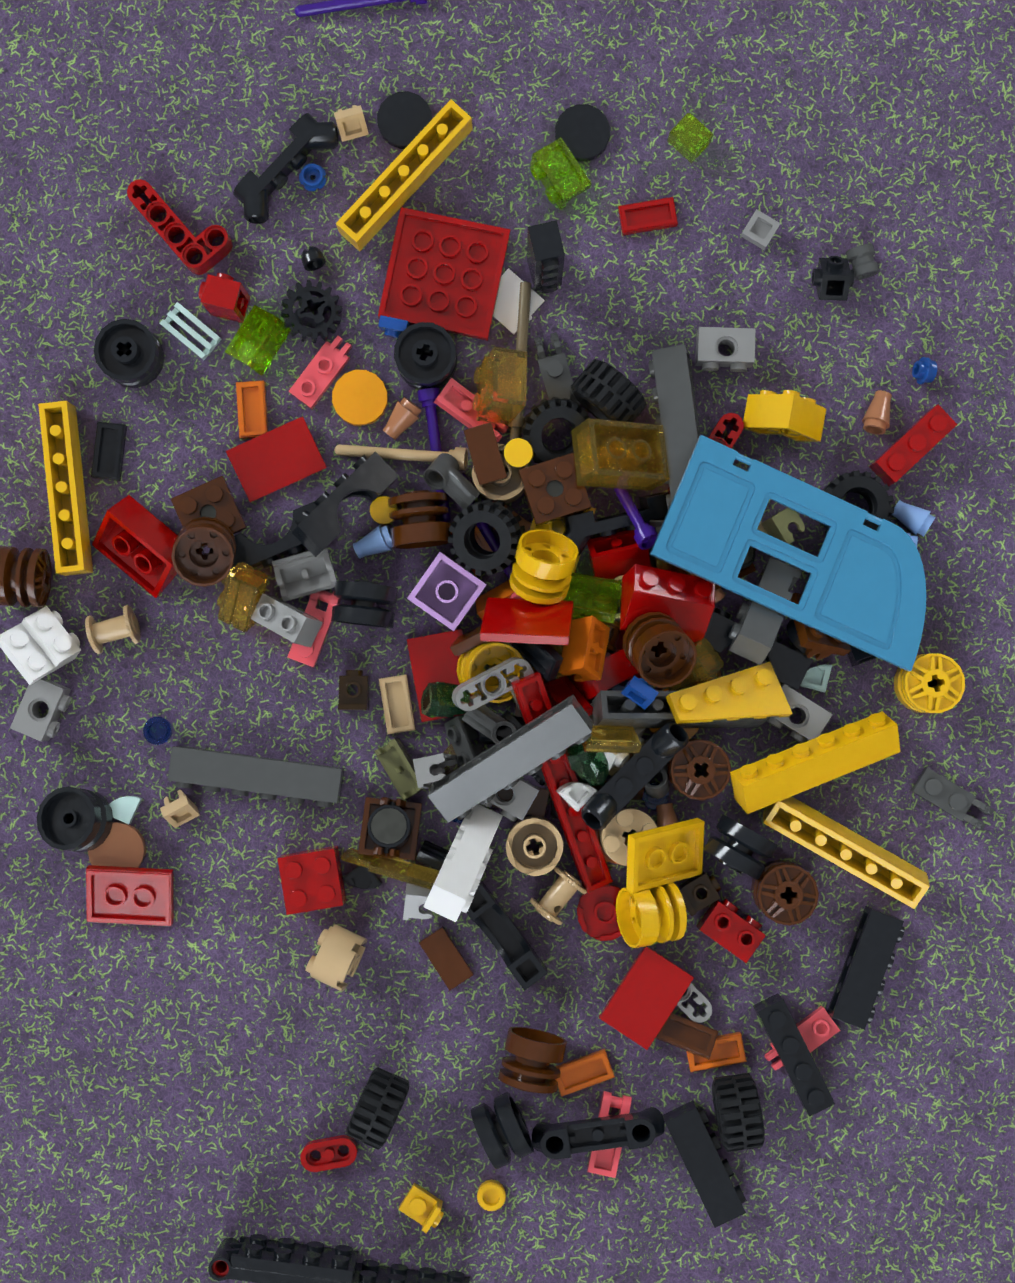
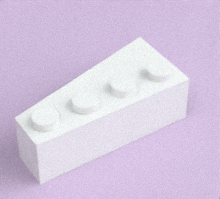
(464, 864)

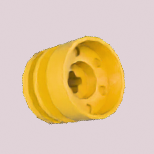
(543, 566)
(489, 653)
(913, 687)
(651, 915)

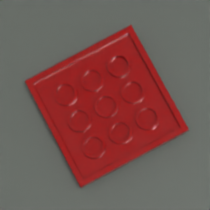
(444, 272)

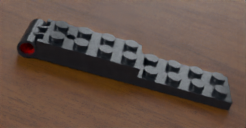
(286, 1261)

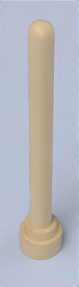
(458, 453)

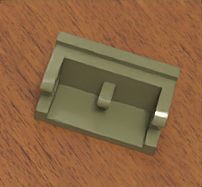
(778, 525)
(399, 768)

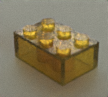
(620, 454)

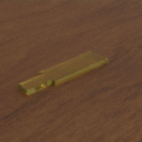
(393, 868)

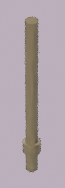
(521, 344)

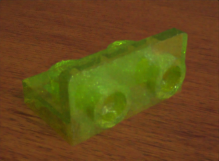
(559, 173)
(258, 340)
(595, 597)

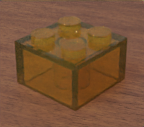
(501, 386)

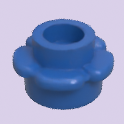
(312, 170)
(924, 370)

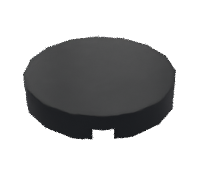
(402, 118)
(583, 131)

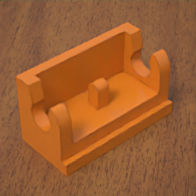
(585, 650)

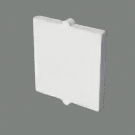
(508, 301)

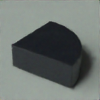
(362, 878)

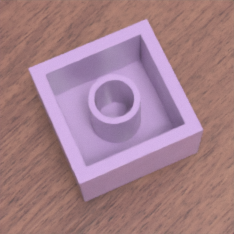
(446, 591)

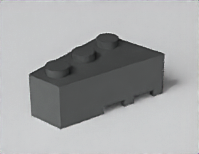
(758, 624)

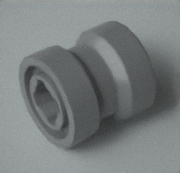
(863, 261)

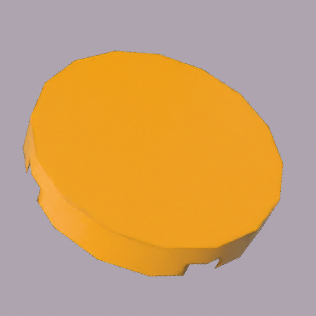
(360, 397)

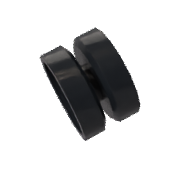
(422, 340)
(115, 344)
(364, 599)
(74, 819)
(740, 847)
(502, 1130)

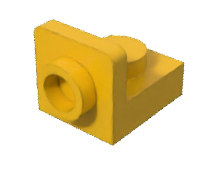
(422, 1207)

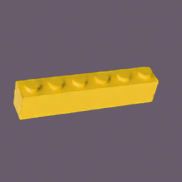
(405, 175)
(65, 488)
(815, 762)
(848, 850)

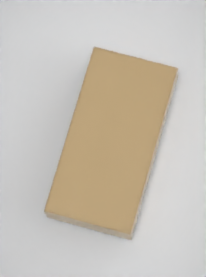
(397, 704)

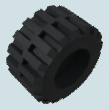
(608, 393)
(540, 416)
(869, 488)
(466, 545)
(378, 1108)
(738, 1112)

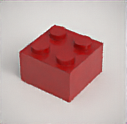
(312, 880)

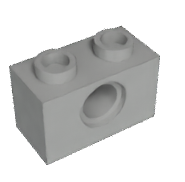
(738, 339)
(286, 620)
(813, 717)
(28, 719)
(518, 806)

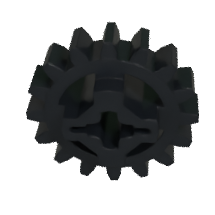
(301, 317)

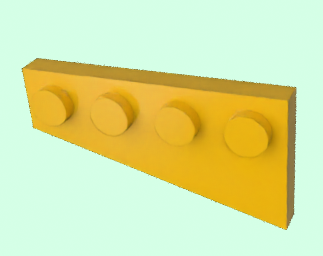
(735, 696)

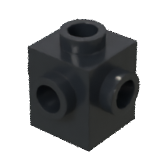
(833, 278)

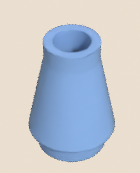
(913, 517)
(375, 542)

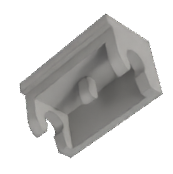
(304, 574)
(431, 768)
(414, 898)

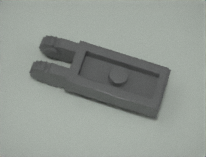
(555, 370)
(949, 797)

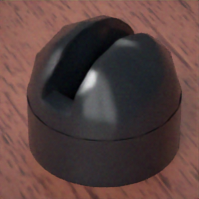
(312, 259)

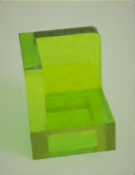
(690, 137)

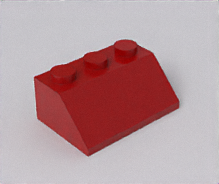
(138, 545)
(681, 596)

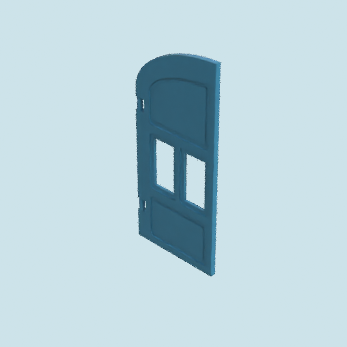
(860, 587)

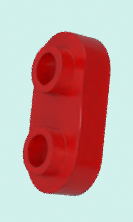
(330, 1155)

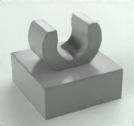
(760, 229)

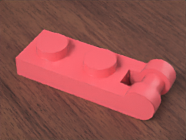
(310, 655)
(606, 1161)

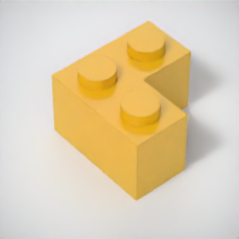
(784, 415)

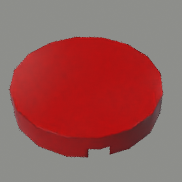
(595, 913)

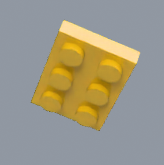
(665, 855)

